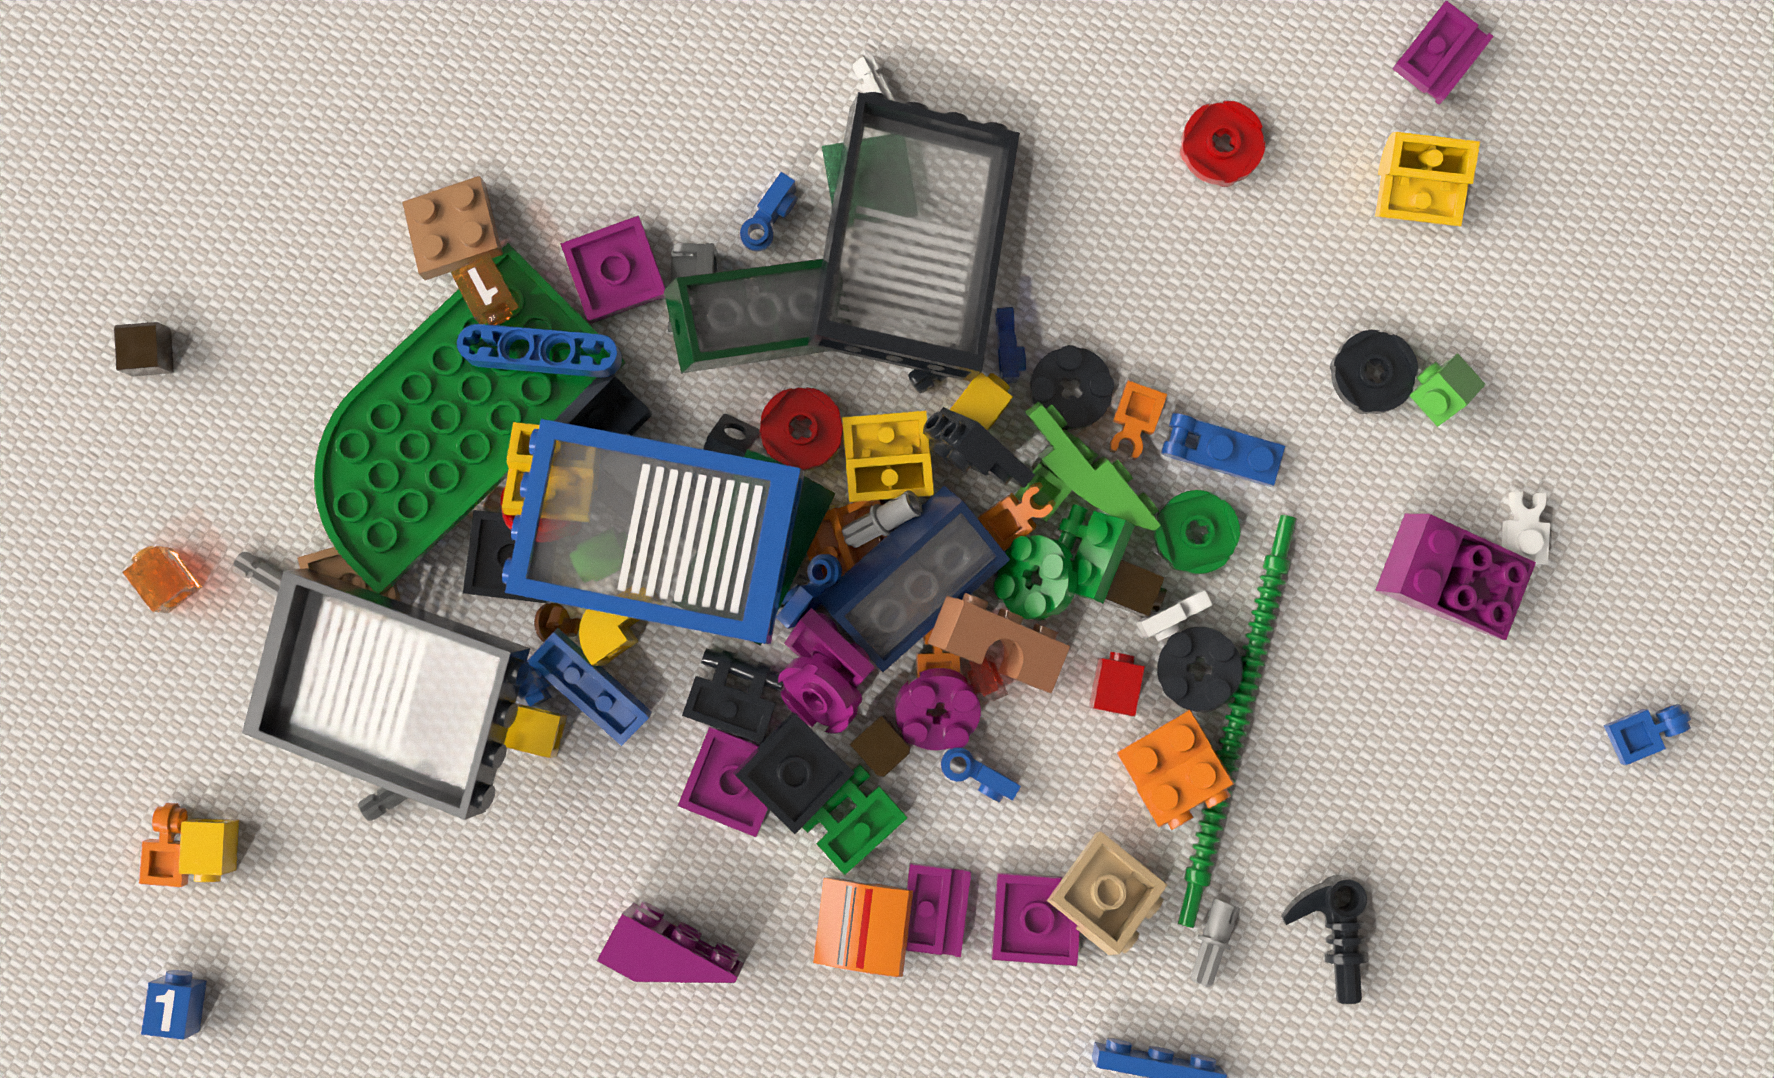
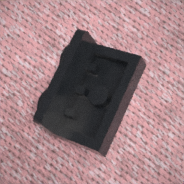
(607, 407)

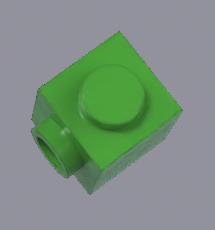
(1446, 389)

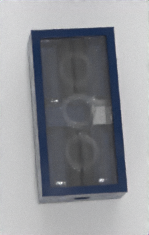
(903, 581)

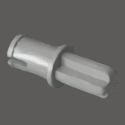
(882, 519)
(1215, 940)

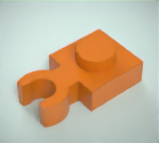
(1137, 412)
(1013, 518)

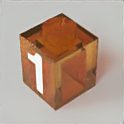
(485, 291)
(161, 578)

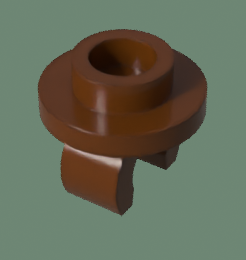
(554, 616)

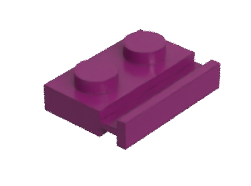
(1442, 52)
(937, 909)

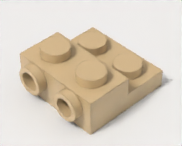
(1108, 895)

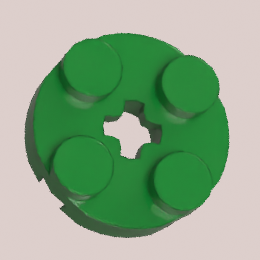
(1207, 511)
(1058, 582)

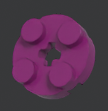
(819, 693)
(942, 731)

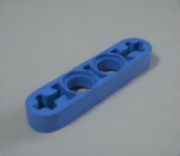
(540, 345)

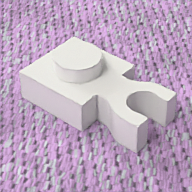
(1525, 533)
(1165, 621)

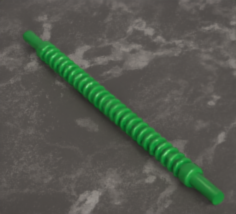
(1275, 565)

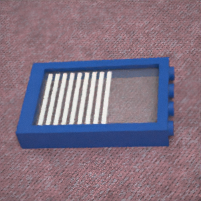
(653, 531)

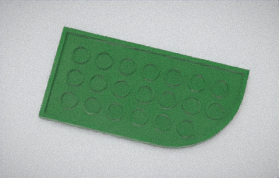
(434, 432)

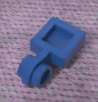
(776, 202)
(803, 598)
(534, 688)
(1639, 736)
(992, 782)

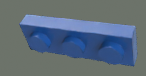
(589, 687)
(1156, 1063)

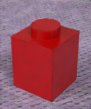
(1117, 684)

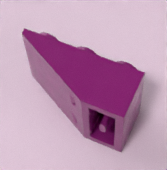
(1455, 575)
(657, 951)

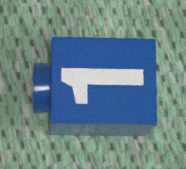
(174, 1005)

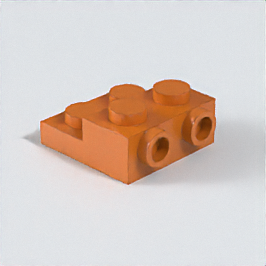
(1176, 771)

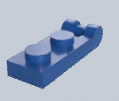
(1224, 450)

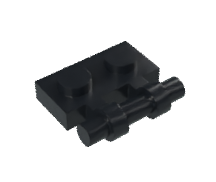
(728, 707)

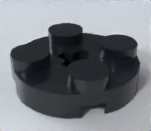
(1072, 364)
(1350, 366)
(1180, 684)

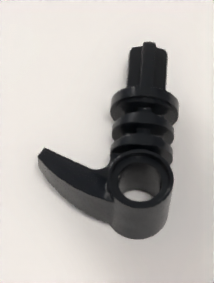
(1344, 928)

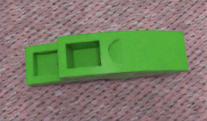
(1100, 483)

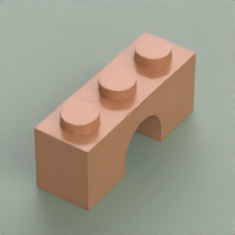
(969, 630)

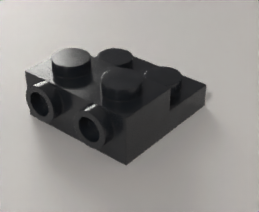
(971, 446)

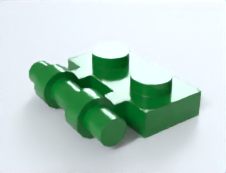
(1098, 552)
(861, 828)

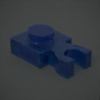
(1010, 356)

